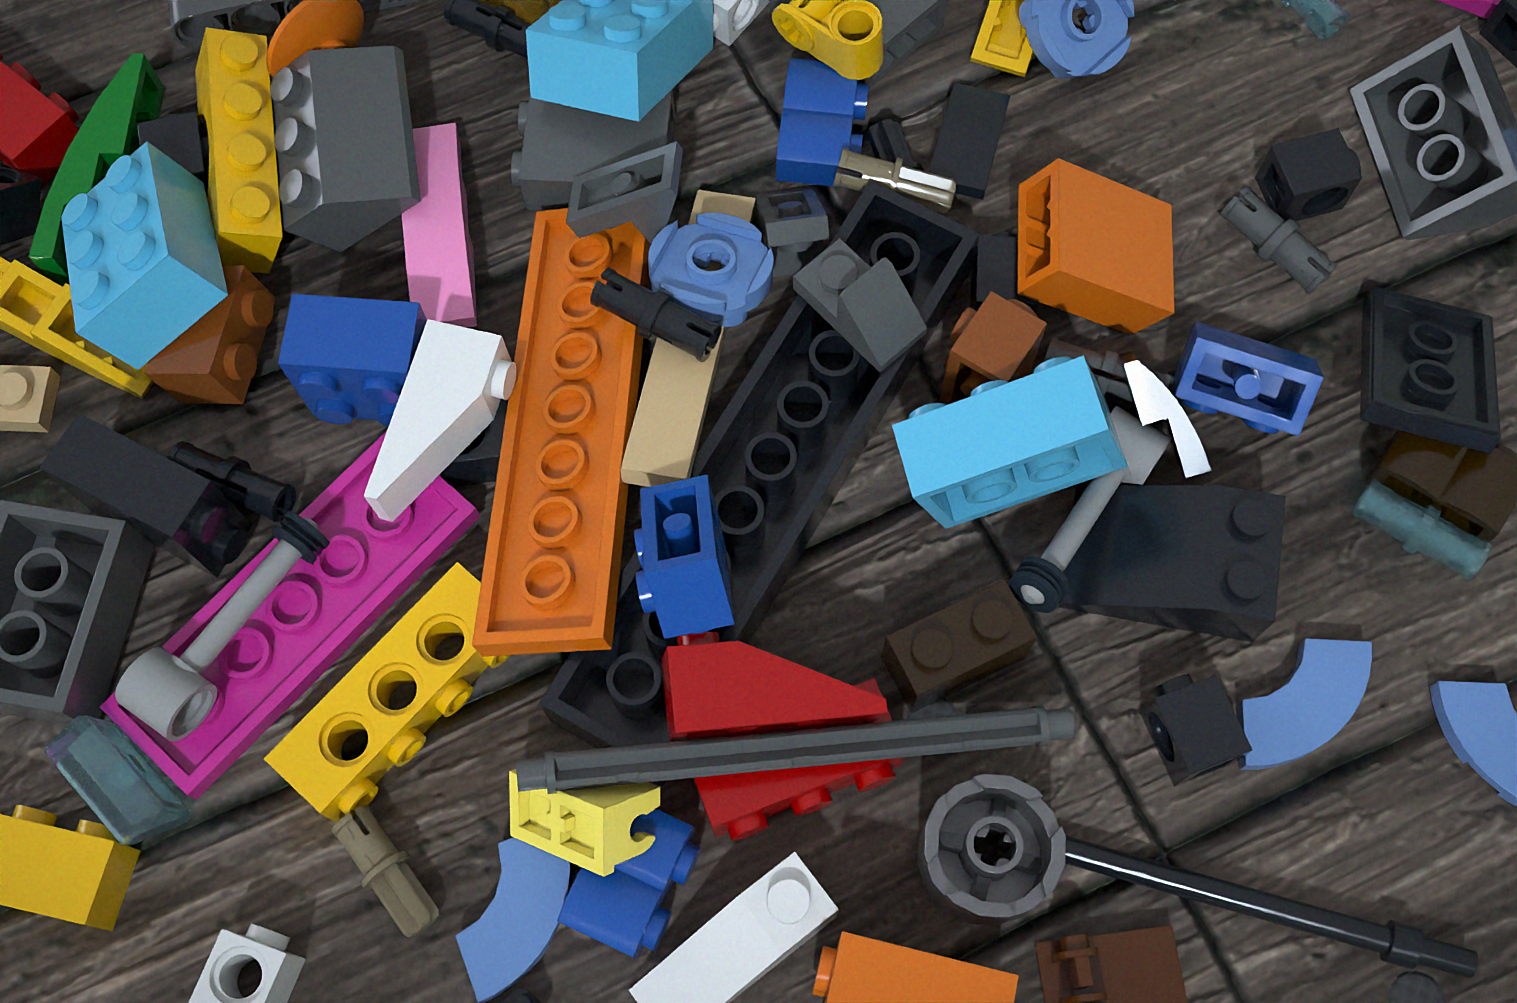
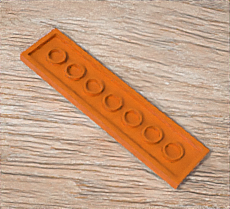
(564, 438)

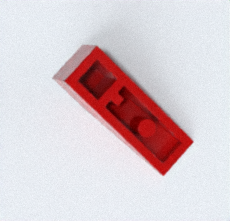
(745, 690)

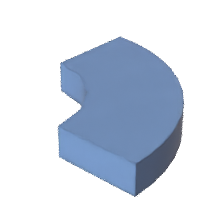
(1310, 705)
(1481, 730)
(518, 921)

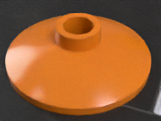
(315, 27)

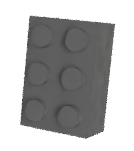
(64, 608)

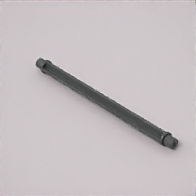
(793, 749)

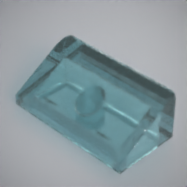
(116, 780)

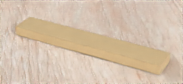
(677, 387)

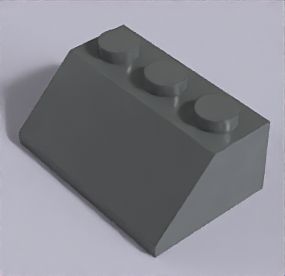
(1442, 137)
(343, 143)

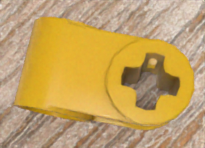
(828, 33)

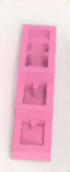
(437, 231)

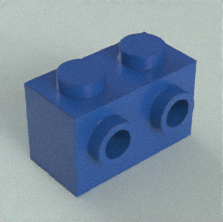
(1246, 379)
(683, 558)

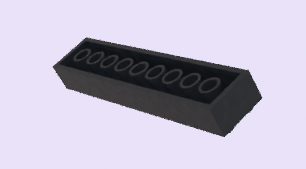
(772, 466)

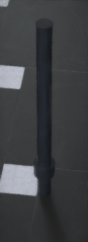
(1395, 941)

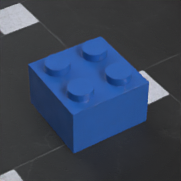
(350, 354)

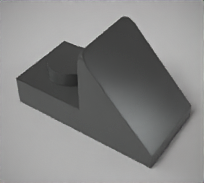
(630, 190)
(793, 228)
(862, 303)

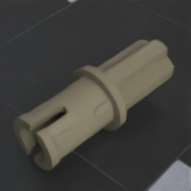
(917, 185)
(386, 871)

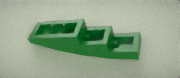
(103, 137)

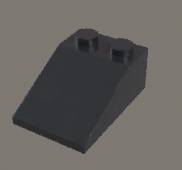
(1182, 559)

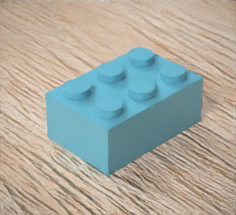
(616, 52)
(141, 256)
(1009, 442)

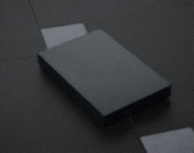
(1429, 370)

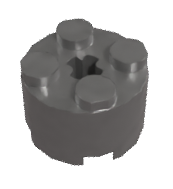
(1024, 831)

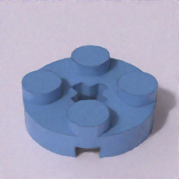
(1069, 50)
(719, 294)

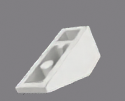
(440, 411)
(742, 939)

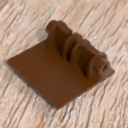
(1112, 968)

